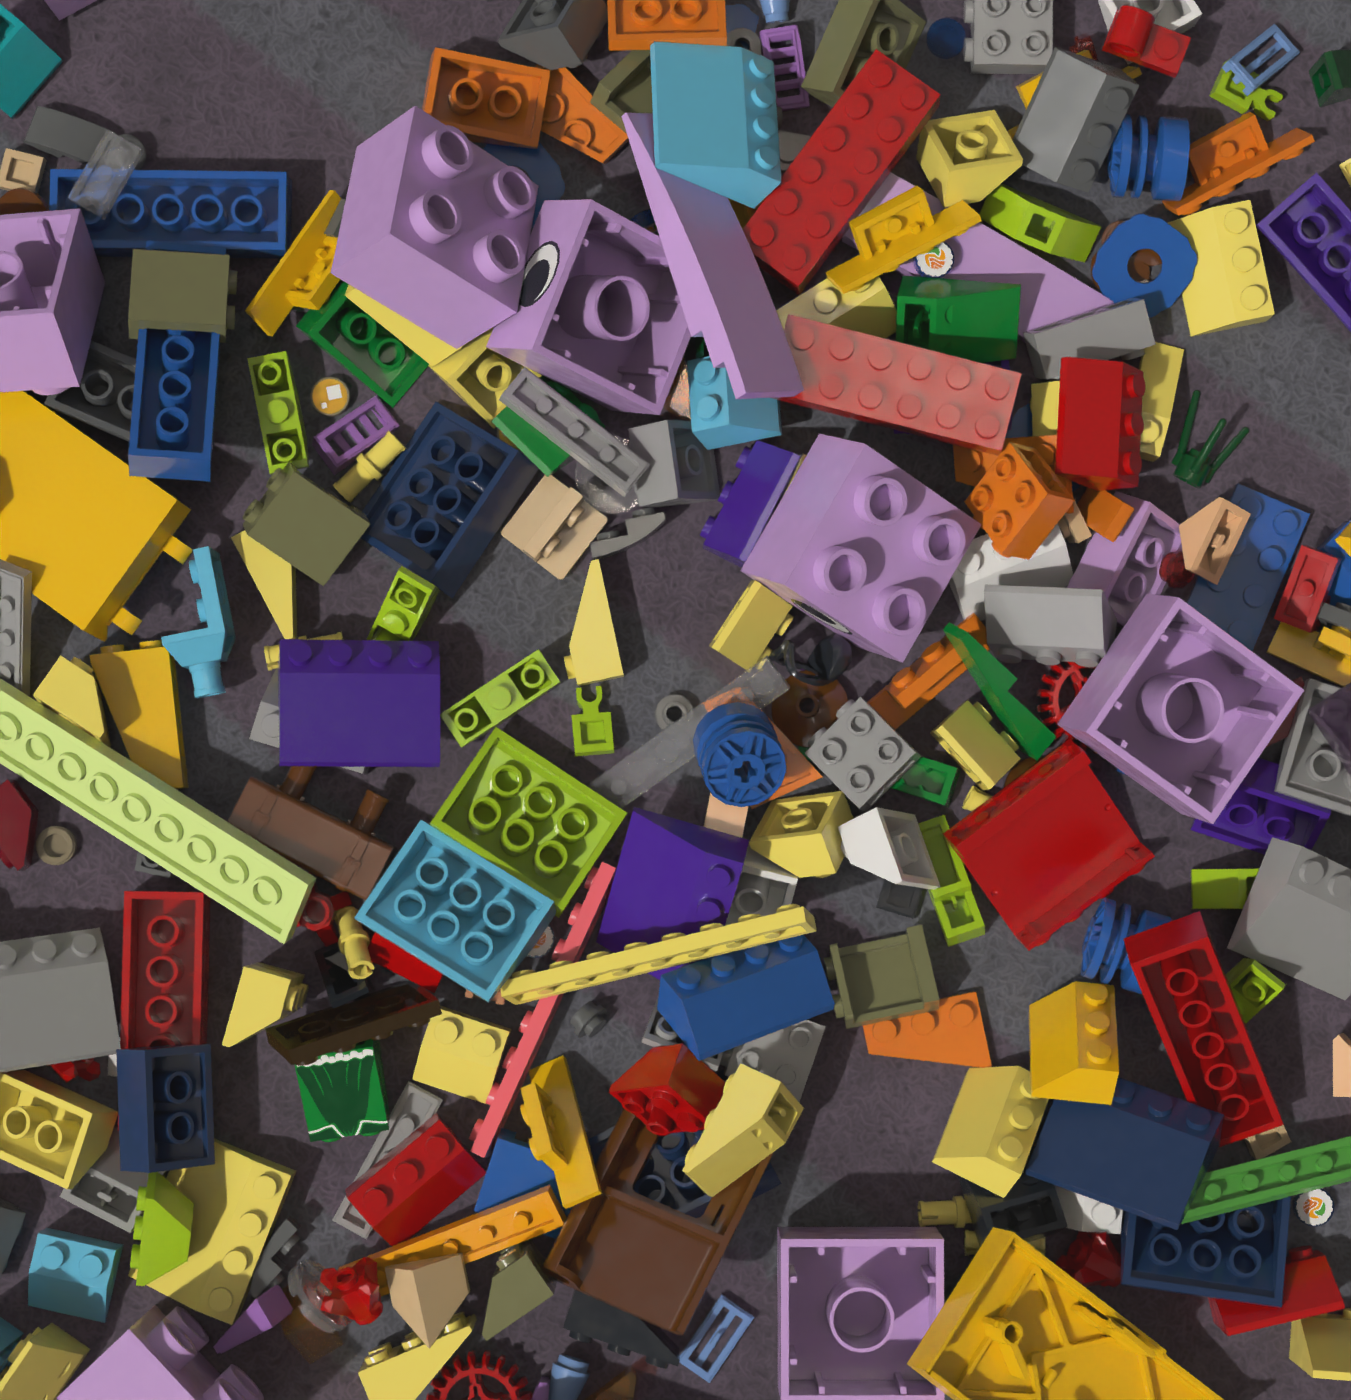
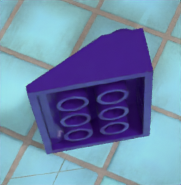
(359, 703)
(670, 881)

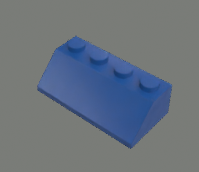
(744, 995)

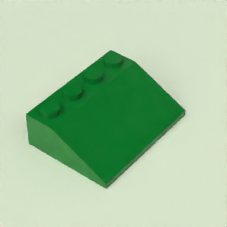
(363, 346)

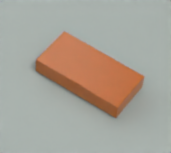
(1104, 512)

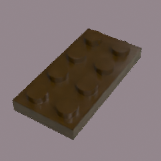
(361, 1019)

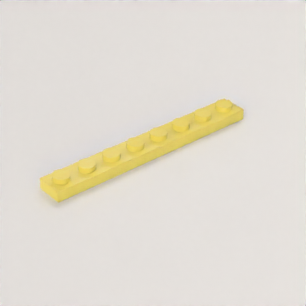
(672, 951)

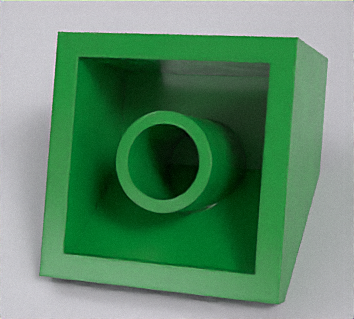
(534, 444)

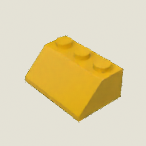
(1074, 1044)

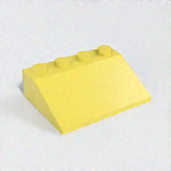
(230, 1228)

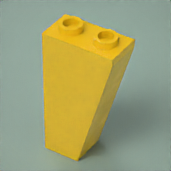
(145, 707)

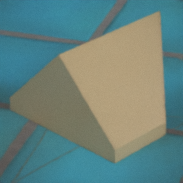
(428, 1292)

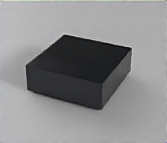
(899, 899)

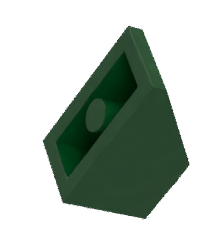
(1332, 77)

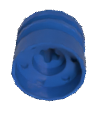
(1148, 157)
(739, 754)
(1105, 942)

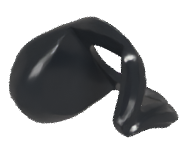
(827, 660)

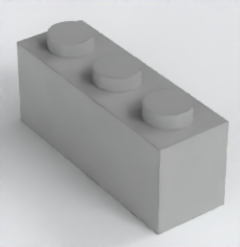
(1098, 334)

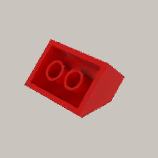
(1099, 423)
(415, 1181)
(1306, 1293)

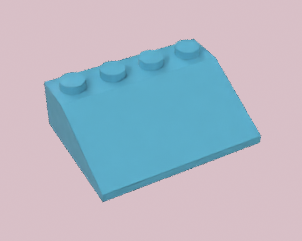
(716, 119)
(456, 911)

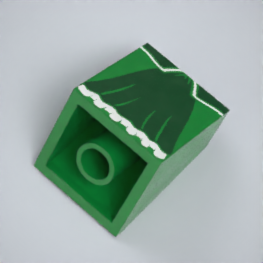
(345, 1093)

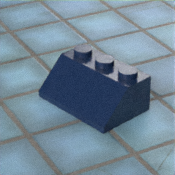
(165, 1107)

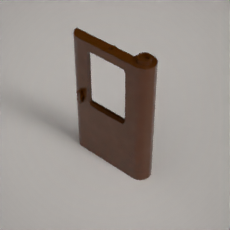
(640, 1250)

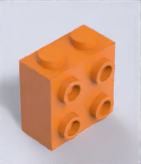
(1019, 501)

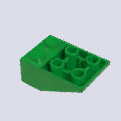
(959, 317)

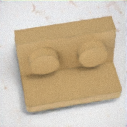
(554, 526)

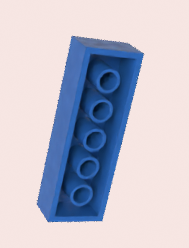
(206, 208)
(174, 396)

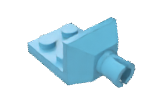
(207, 647)

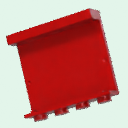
(1048, 845)

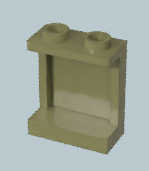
(626, 88)
(181, 292)
(304, 524)
(882, 979)

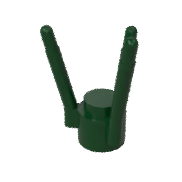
(1195, 465)

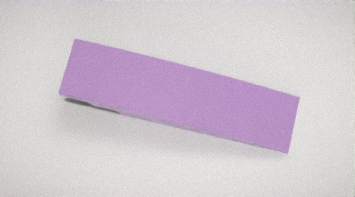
(990, 257)
(716, 276)

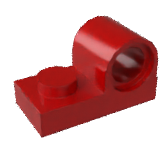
(1145, 43)
(1307, 589)

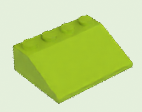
(529, 818)

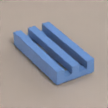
(1243, 74)
(734, 1310)

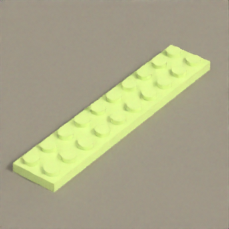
(151, 816)

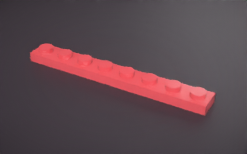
(536, 1023)

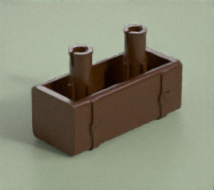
(312, 838)

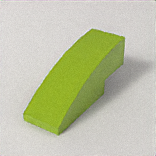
(954, 898)

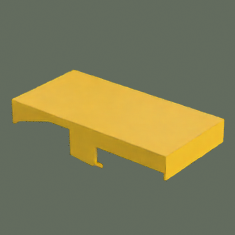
(78, 517)
(1038, 1334)

